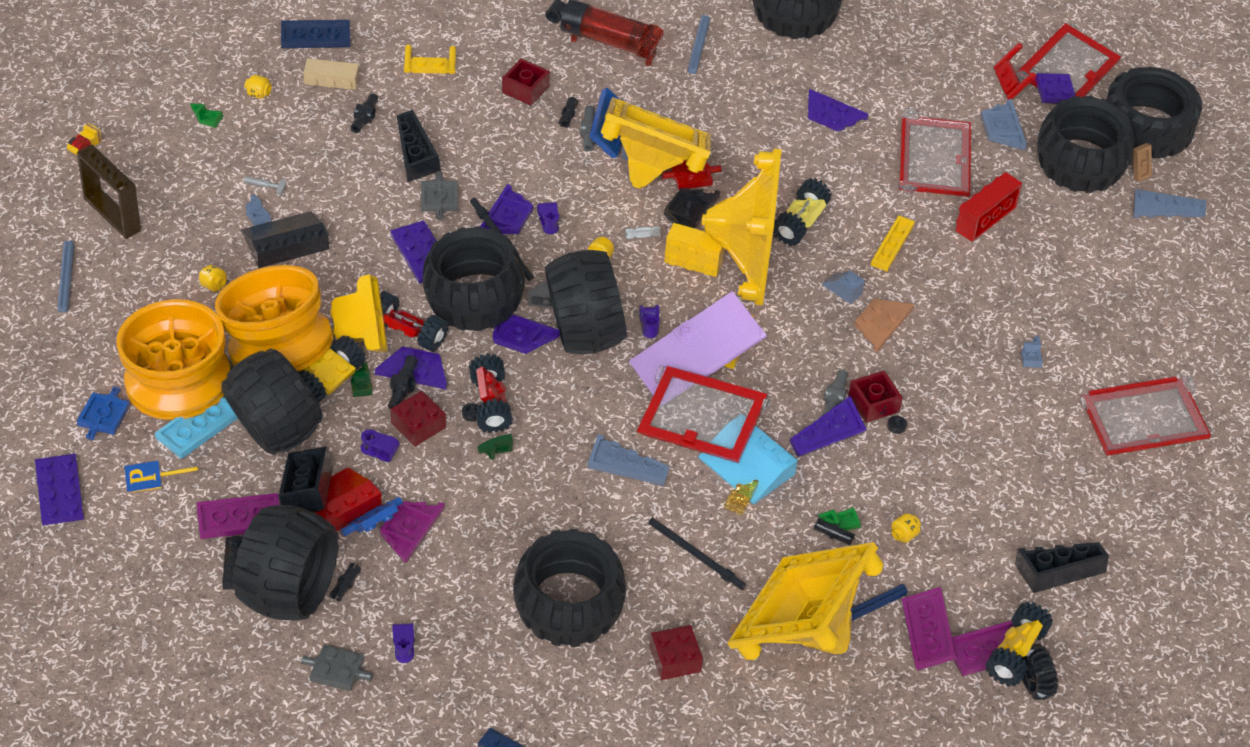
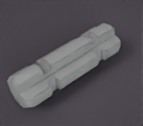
(642, 232)

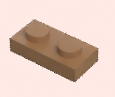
(1142, 162)

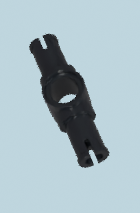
(364, 113)
(403, 382)

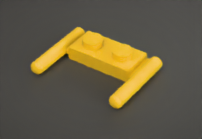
(429, 64)

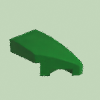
(206, 117)
(846, 519)

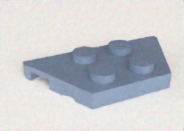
(1003, 125)

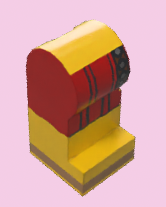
(89, 136)

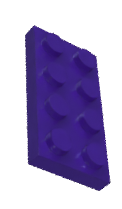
(414, 244)
(59, 489)

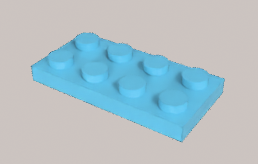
(187, 434)

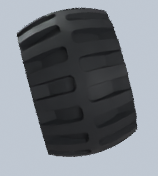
(797, 17)
(1089, 121)
(473, 253)
(586, 301)
(577, 554)
(285, 562)

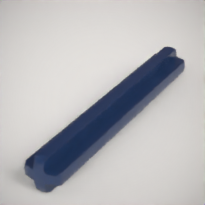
(878, 601)

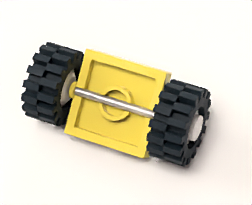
(802, 213)

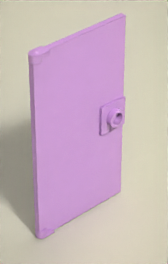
(702, 342)

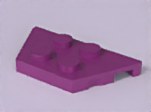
(410, 526)

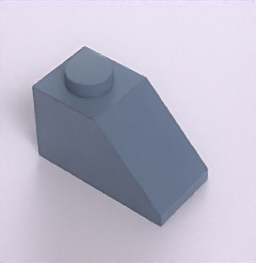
(845, 285)

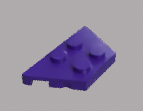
(832, 112)
(510, 212)
(523, 334)
(427, 371)

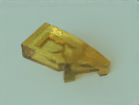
(741, 497)

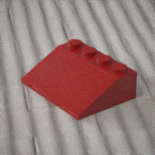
(349, 498)

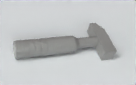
(264, 183)

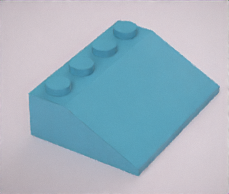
(760, 461)

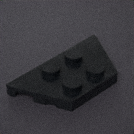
(689, 206)

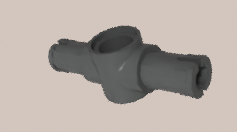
(586, 126)
(836, 391)

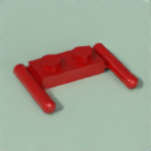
(1008, 76)

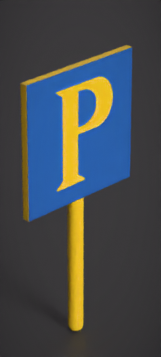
(147, 476)

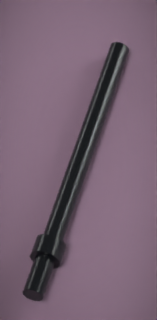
(483, 214)
(726, 574)

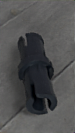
(568, 112)
(834, 531)
(345, 582)

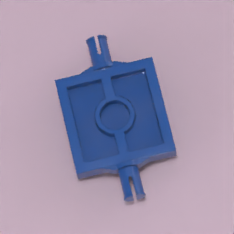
(103, 413)
(368, 520)

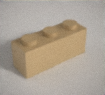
(331, 74)

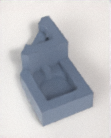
(256, 212)
(1031, 353)

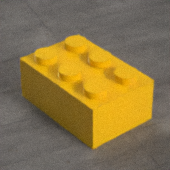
(693, 250)

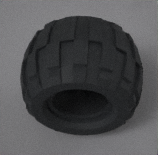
(272, 401)

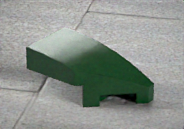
(361, 382)
(496, 445)

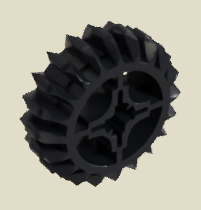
(1041, 674)

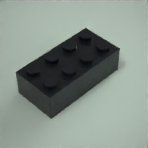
(306, 479)

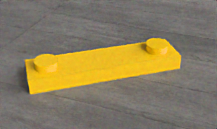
(892, 243)

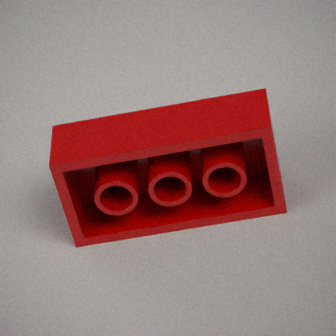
(988, 206)

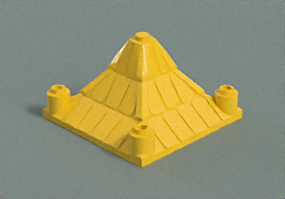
(654, 141)
(746, 225)
(807, 601)

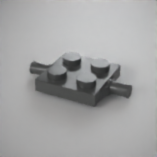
(439, 195)
(337, 667)

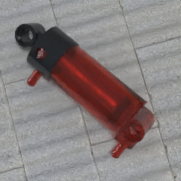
(606, 28)

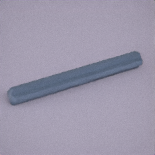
(698, 44)
(65, 276)

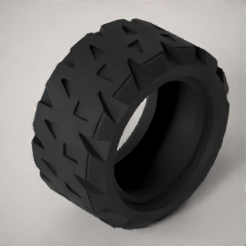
(1164, 92)

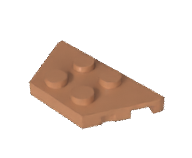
(882, 320)

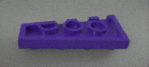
(833, 427)

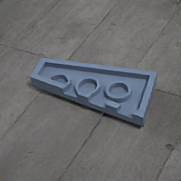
(1161, 204)
(619, 461)

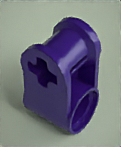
(548, 216)
(649, 321)
(380, 446)
(403, 641)

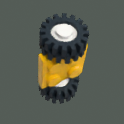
(333, 367)
(1005, 660)

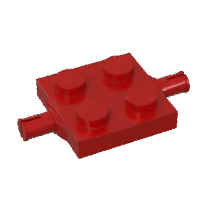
(688, 179)

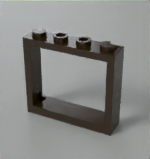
(92, 167)

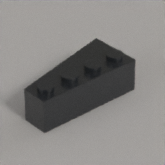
(417, 149)
(1061, 565)

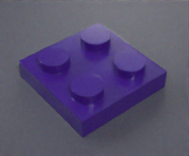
(1054, 87)

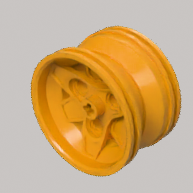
(275, 311)
(173, 358)

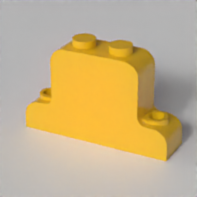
(361, 315)

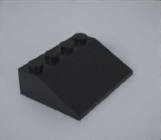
(286, 239)

